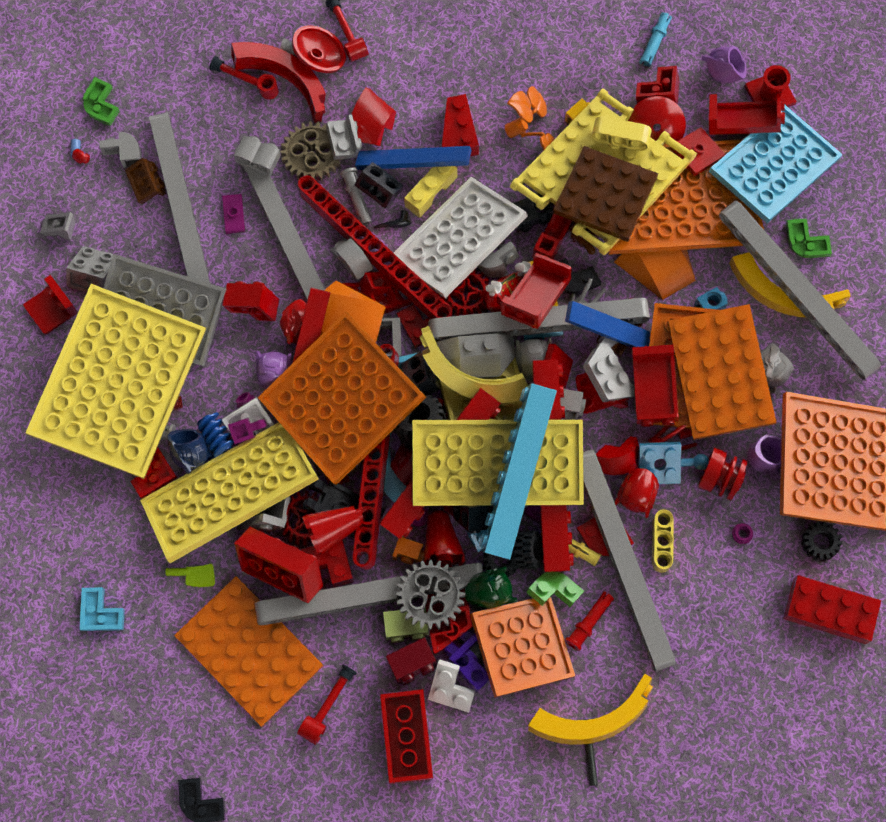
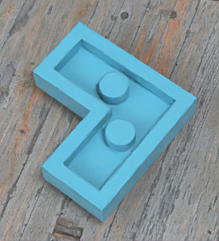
(94, 615)

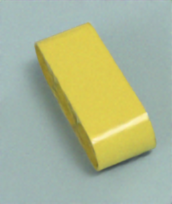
(621, 133)
(667, 532)

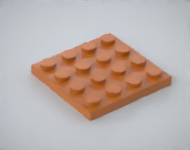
(522, 646)

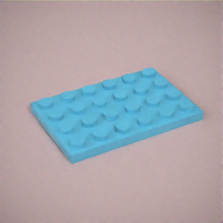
(775, 167)

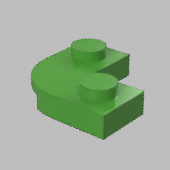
(95, 103)
(803, 244)
(557, 584)

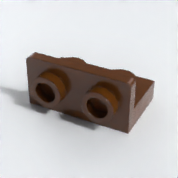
(145, 180)

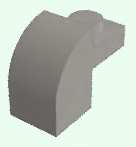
(125, 146)
(352, 257)
(495, 263)

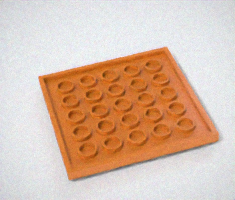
(341, 398)
(833, 461)

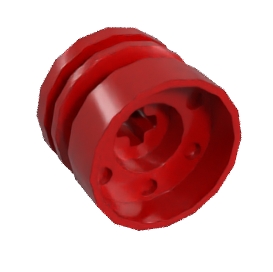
(723, 474)

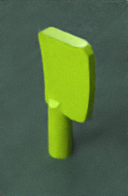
(195, 576)

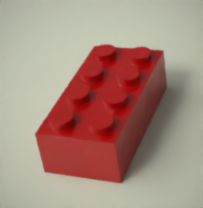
(279, 564)
(832, 609)
(406, 736)

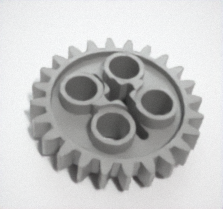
(448, 599)

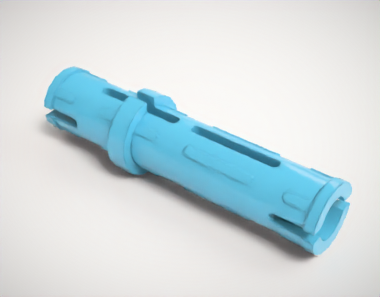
(658, 33)

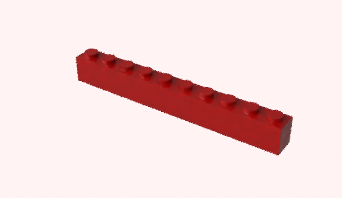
(554, 517)

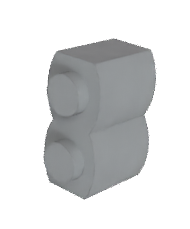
(257, 155)

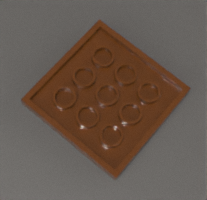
(605, 193)

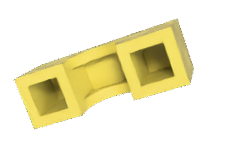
(422, 195)

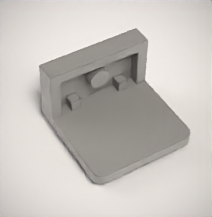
(271, 519)

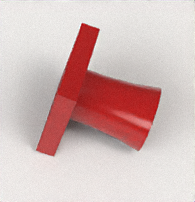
(775, 79)

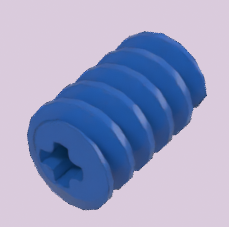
(215, 434)

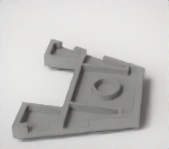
(607, 374)

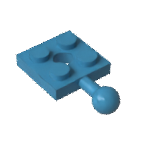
(671, 453)

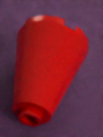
(332, 526)
(442, 541)

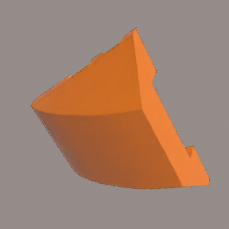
(659, 271)
(362, 309)

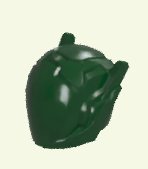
(489, 589)

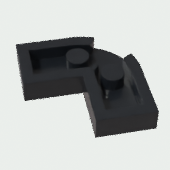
(580, 279)
(195, 807)

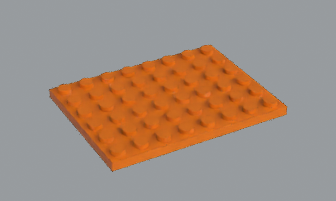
(686, 215)

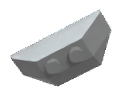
(479, 354)

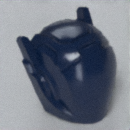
(188, 449)

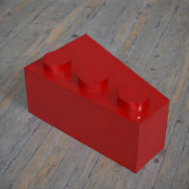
(459, 125)

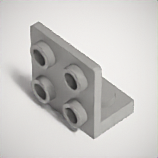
(88, 268)

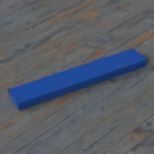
(415, 157)
(606, 325)

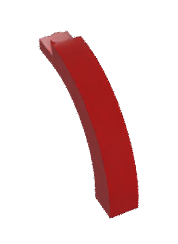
(277, 61)

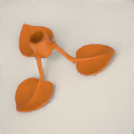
(522, 105)

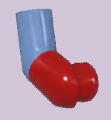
(77, 154)

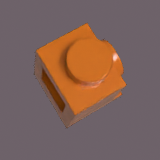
(408, 551)

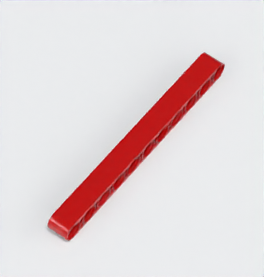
(371, 242)
(369, 486)

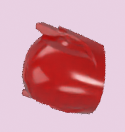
(292, 320)
(638, 491)

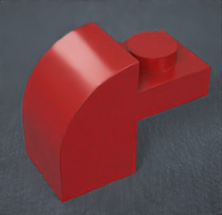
(619, 459)

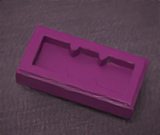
(233, 213)

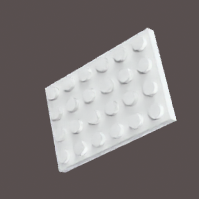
(459, 236)

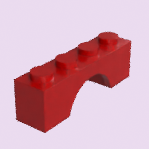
(552, 237)

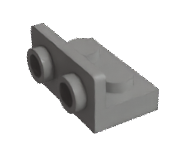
(344, 138)

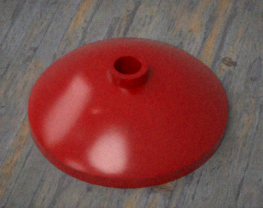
(318, 49)
(663, 112)

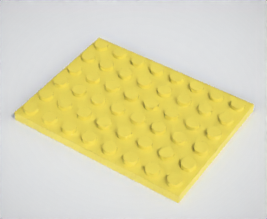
(116, 381)

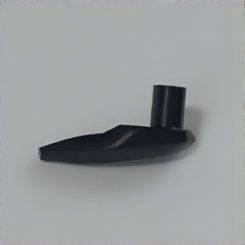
(397, 223)

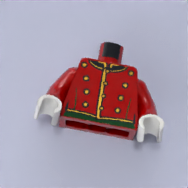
(503, 287)

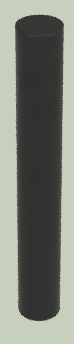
(591, 765)

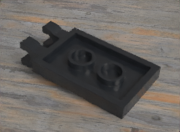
(335, 497)

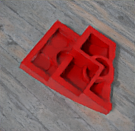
(372, 117)
(375, 285)
(447, 634)

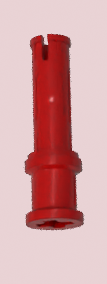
(584, 628)

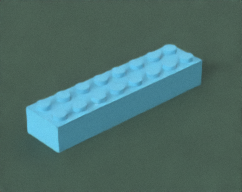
(518, 470)

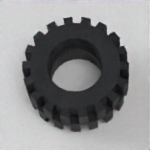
(427, 409)

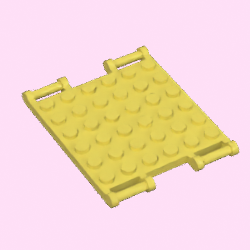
(554, 165)

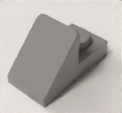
(59, 224)

